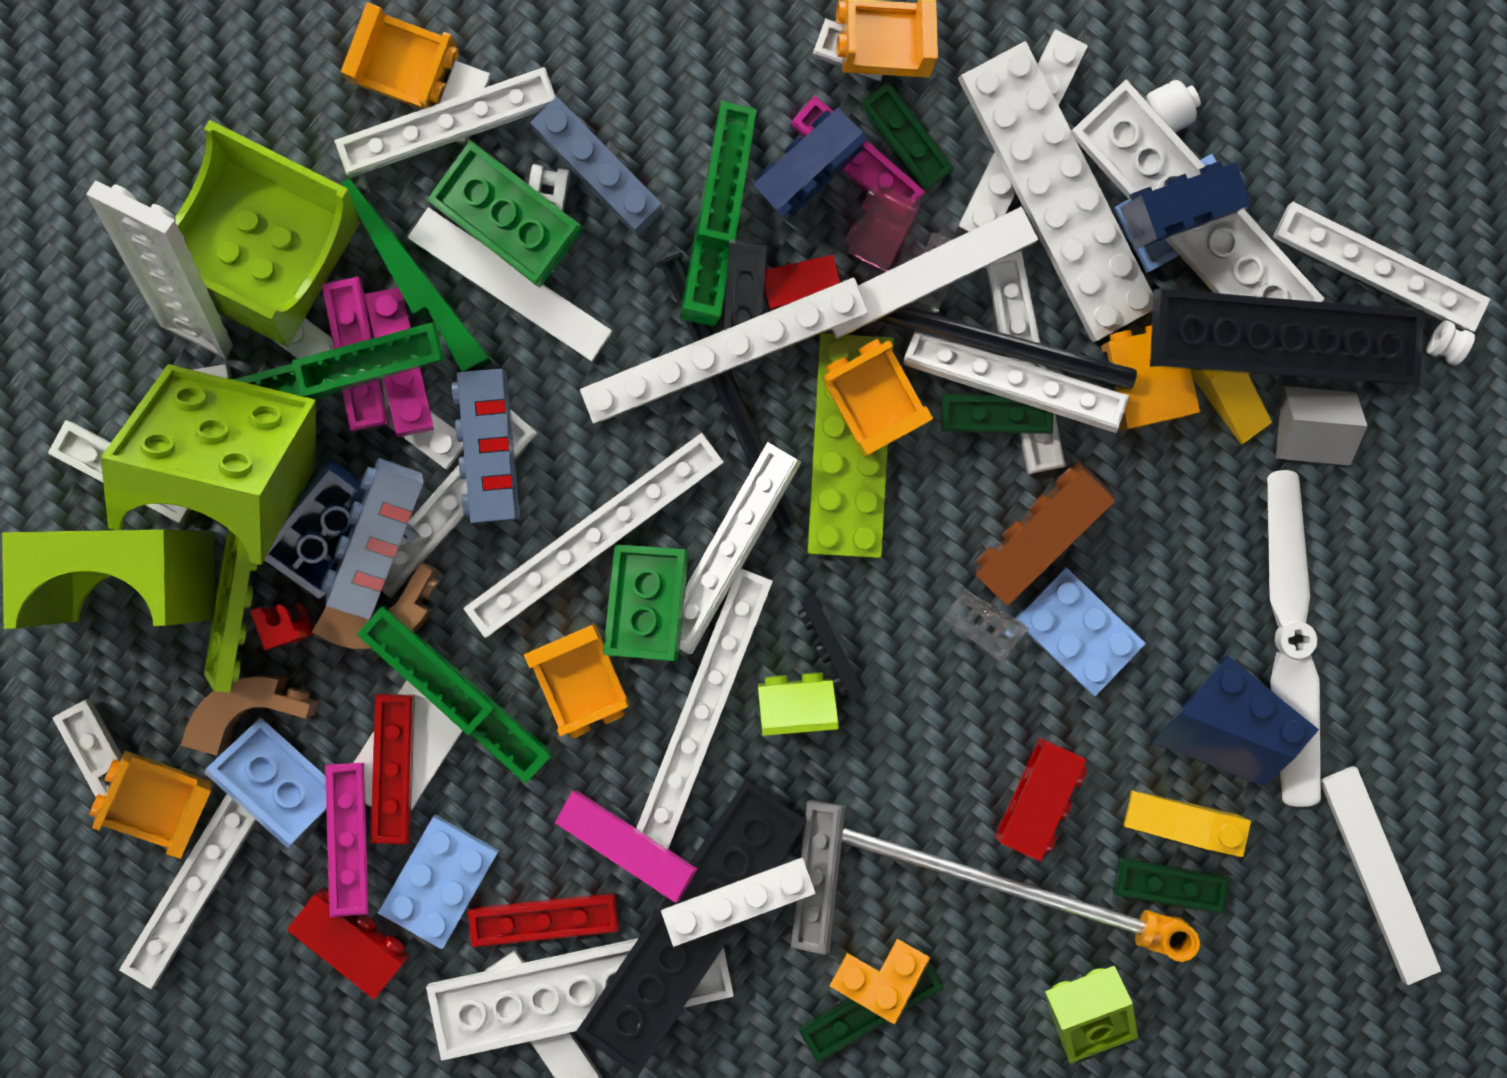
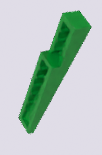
(718, 214)
(417, 288)
(354, 364)
(455, 694)

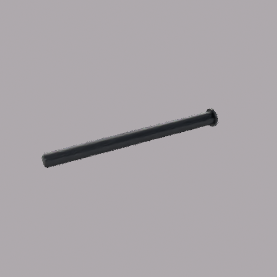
(1012, 346)
(727, 389)

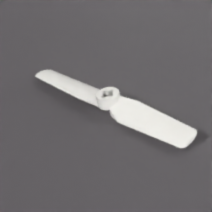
(1293, 671)

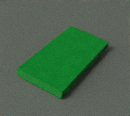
(505, 214)

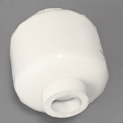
(1175, 104)

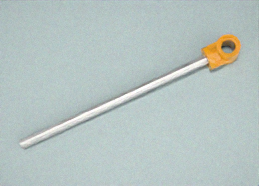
(1151, 930)

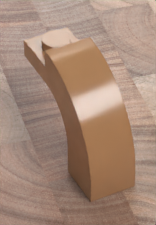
(342, 627)
(217, 715)

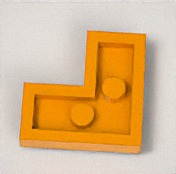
(886, 990)

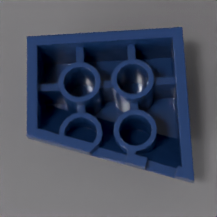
(811, 162)
(314, 527)
(1237, 726)

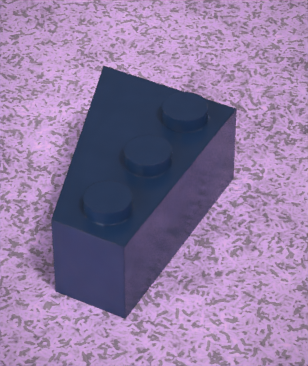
(1184, 203)

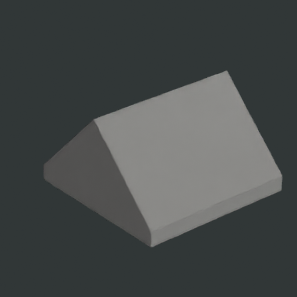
(1319, 426)

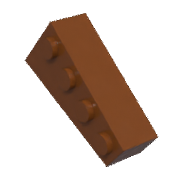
(1044, 533)

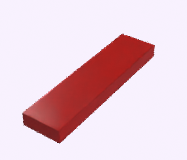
(392, 768)
(543, 919)

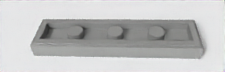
(821, 857)

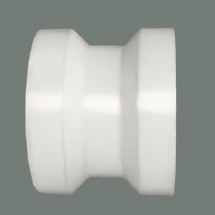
(1450, 343)

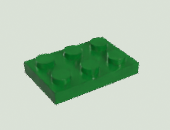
(646, 602)

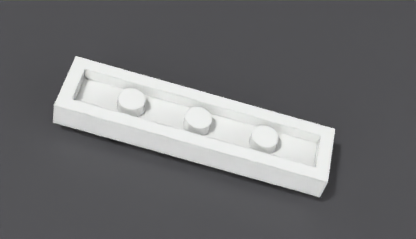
(84, 451)
(737, 902)

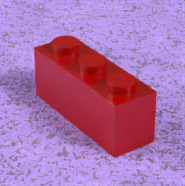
(1041, 799)
(349, 944)

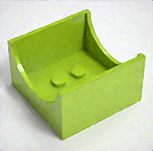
(263, 232)
(214, 450)
(55, 572)

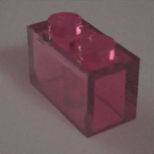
(883, 227)

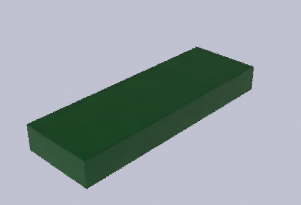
(906, 137)
(992, 415)
(1171, 885)

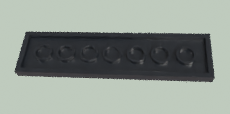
(1285, 337)
(661, 978)

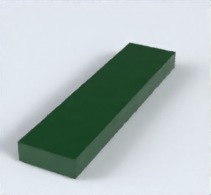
(851, 1020)

